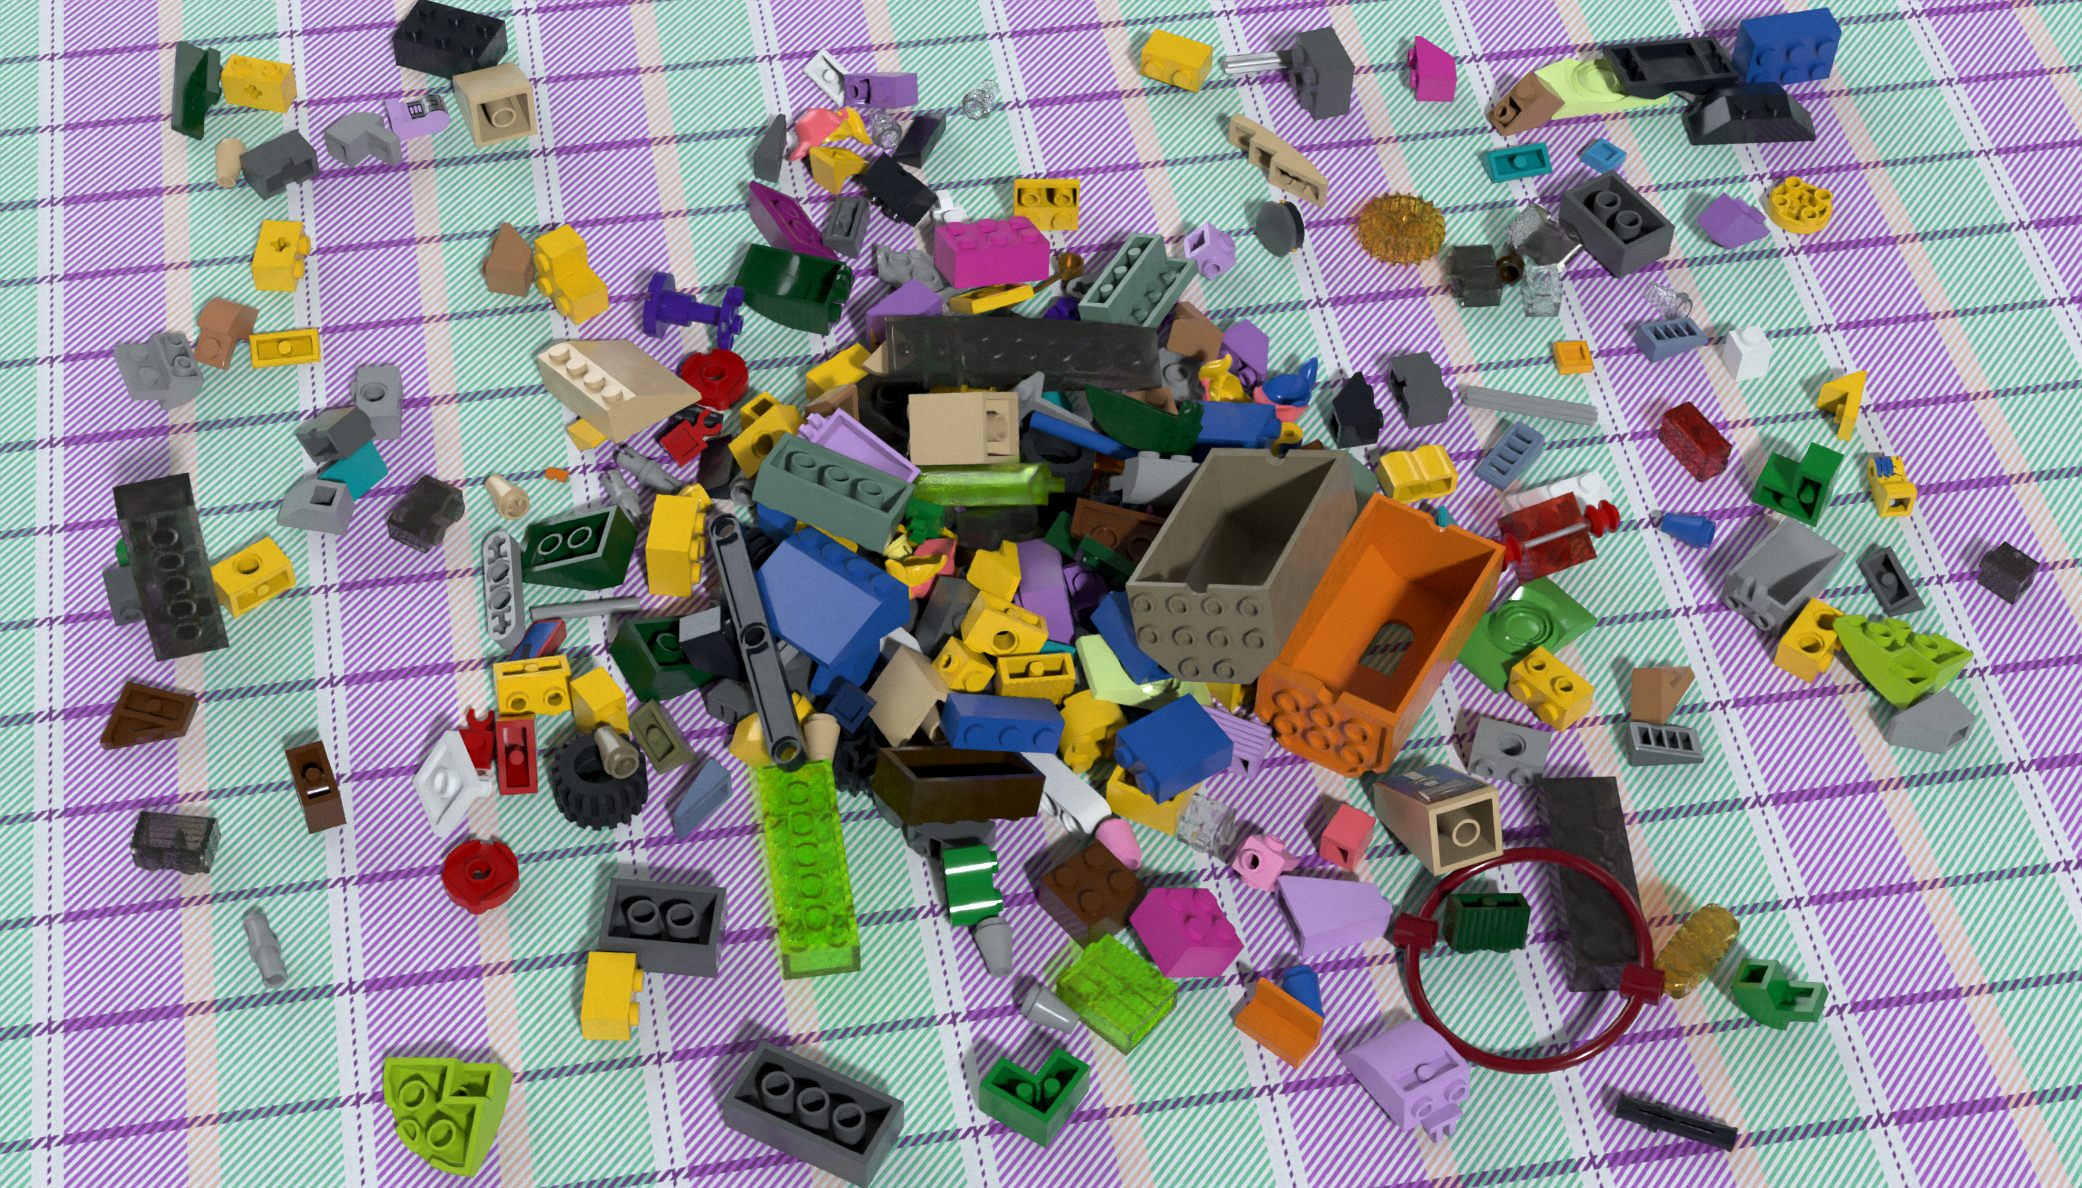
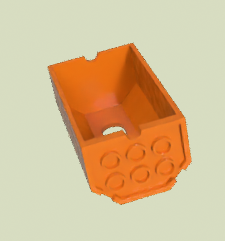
(1385, 572)

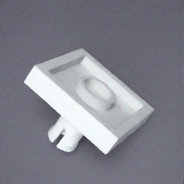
(449, 784)

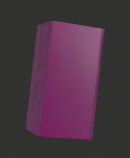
(785, 222)

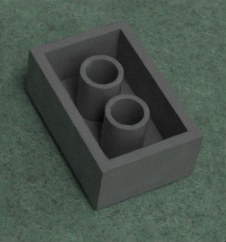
(1617, 223)
(666, 925)

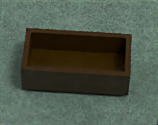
(957, 784)

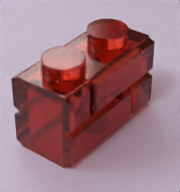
(1694, 441)

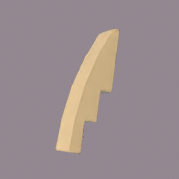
(1284, 163)

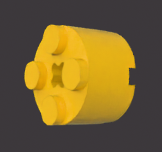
(1089, 730)

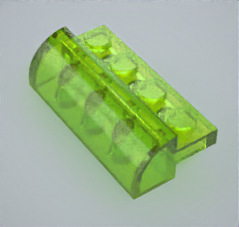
(987, 484)

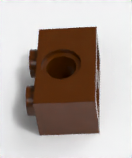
(315, 787)

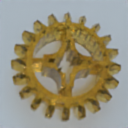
(1420, 224)
(1697, 949)

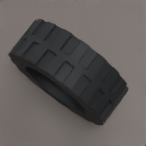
(1082, 459)

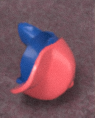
(1289, 392)

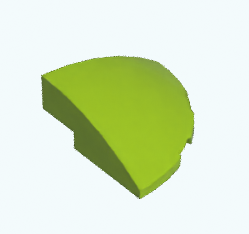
(1899, 661)
(447, 1108)

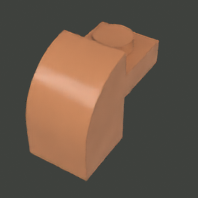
(222, 326)

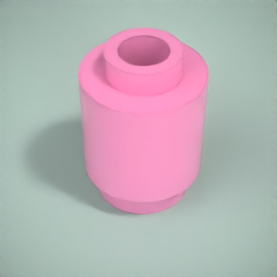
(1121, 841)

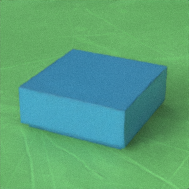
(1603, 156)

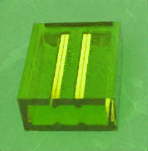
(1117, 993)

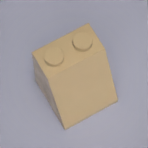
(496, 104)
(963, 428)
(910, 701)

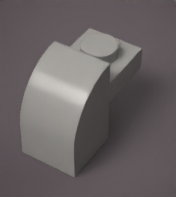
(360, 135)

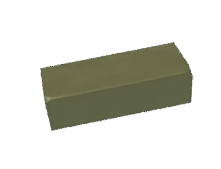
(660, 737)

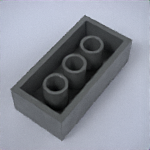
(813, 1113)

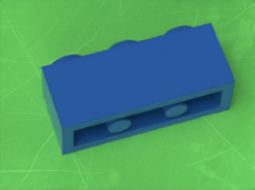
(1001, 723)

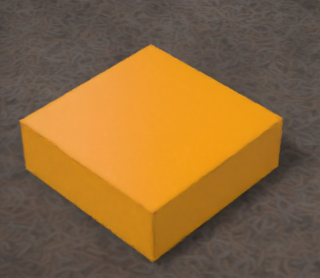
(1573, 357)

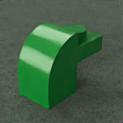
(1772, 999)

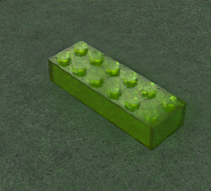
(808, 871)

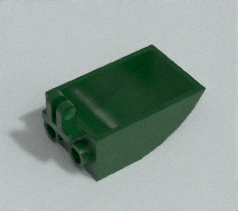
(795, 287)
(1146, 425)

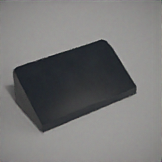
(920, 140)
(718, 467)

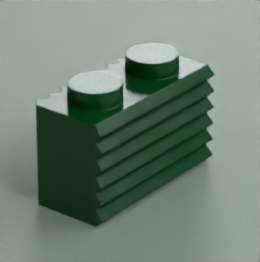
(1486, 922)

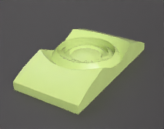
(1590, 88)
(1113, 683)

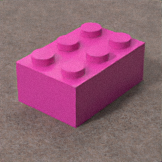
(991, 252)

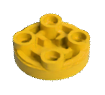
(1800, 206)

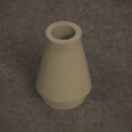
(617, 754)

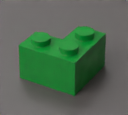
(1799, 488)
(1035, 1103)

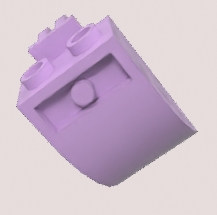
(853, 440)
(1413, 1077)

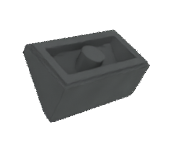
(847, 226)
(1891, 583)

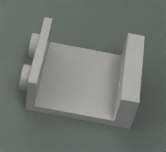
(1030, 400)

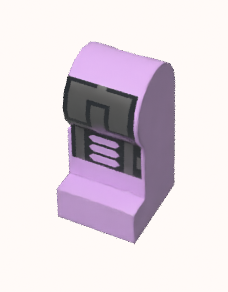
(417, 117)

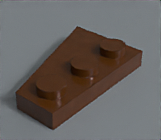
(1117, 528)

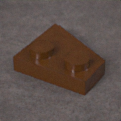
(147, 717)

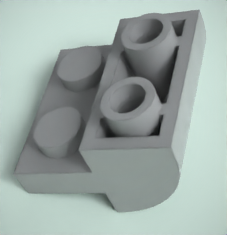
(160, 370)
(1154, 480)

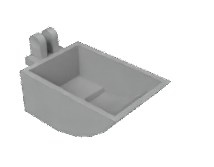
(1781, 576)

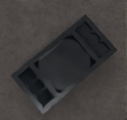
(1670, 66)

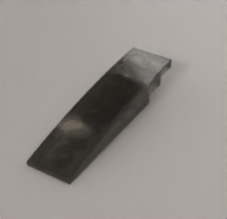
(1011, 349)

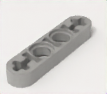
(511, 586)

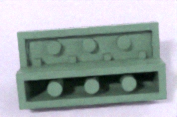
(1138, 284)

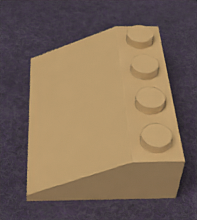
(613, 385)

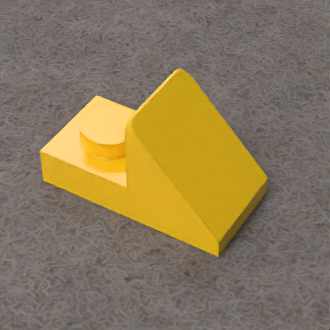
(833, 165)
(1844, 399)
(996, 571)

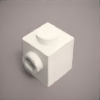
(1747, 353)

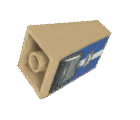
(1442, 816)

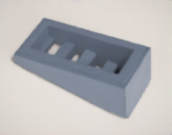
(1648, 338)
(1520, 438)
(704, 797)

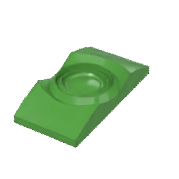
(1529, 618)

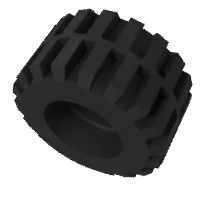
(596, 803)

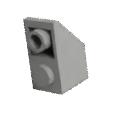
(318, 507)
(1932, 724)

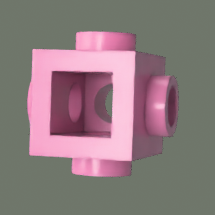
(1263, 860)

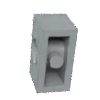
(381, 397)
(1509, 752)

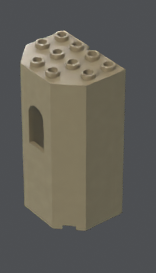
(1240, 561)

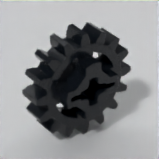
(857, 759)

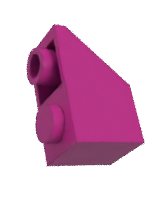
(1432, 72)

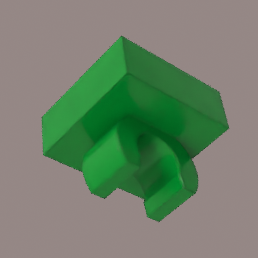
(924, 520)

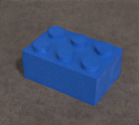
(1786, 47)

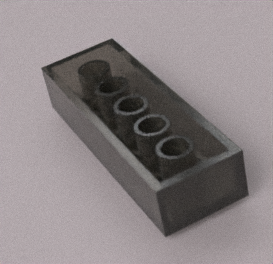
(171, 566)
(1593, 929)

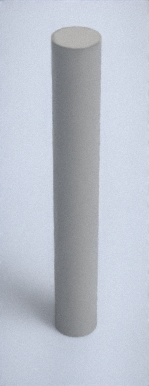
(586, 609)

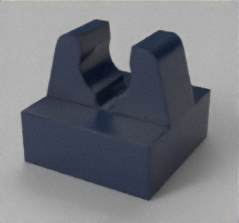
(850, 706)

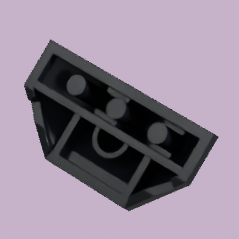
(1749, 115)

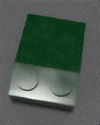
(579, 550)
(654, 660)

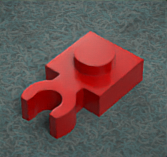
(687, 441)
(480, 739)

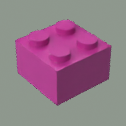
(1186, 932)

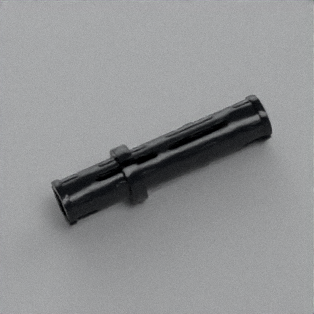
(1721, 1137)

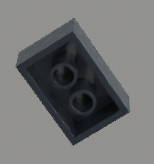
(448, 40)

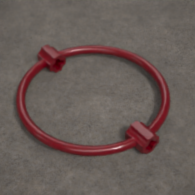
(1638, 982)

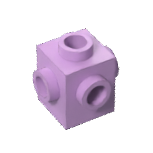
(1212, 250)

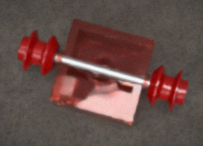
(1553, 535)

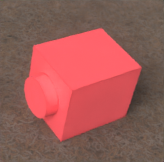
(1347, 837)

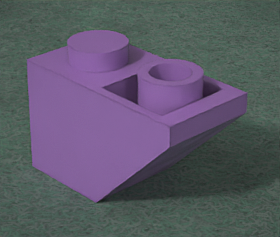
(881, 89)
(1733, 222)
(1248, 352)

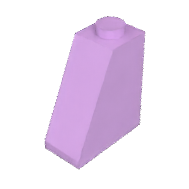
(1331, 912)

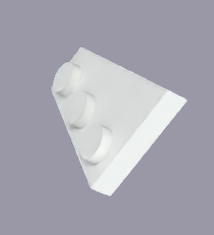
(1587, 488)

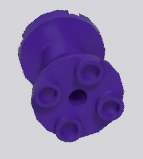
(682, 309)

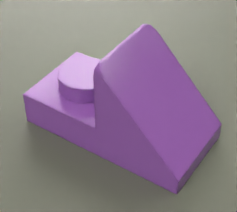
(1085, 589)

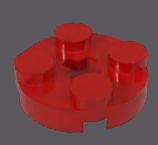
(722, 392)
(482, 894)

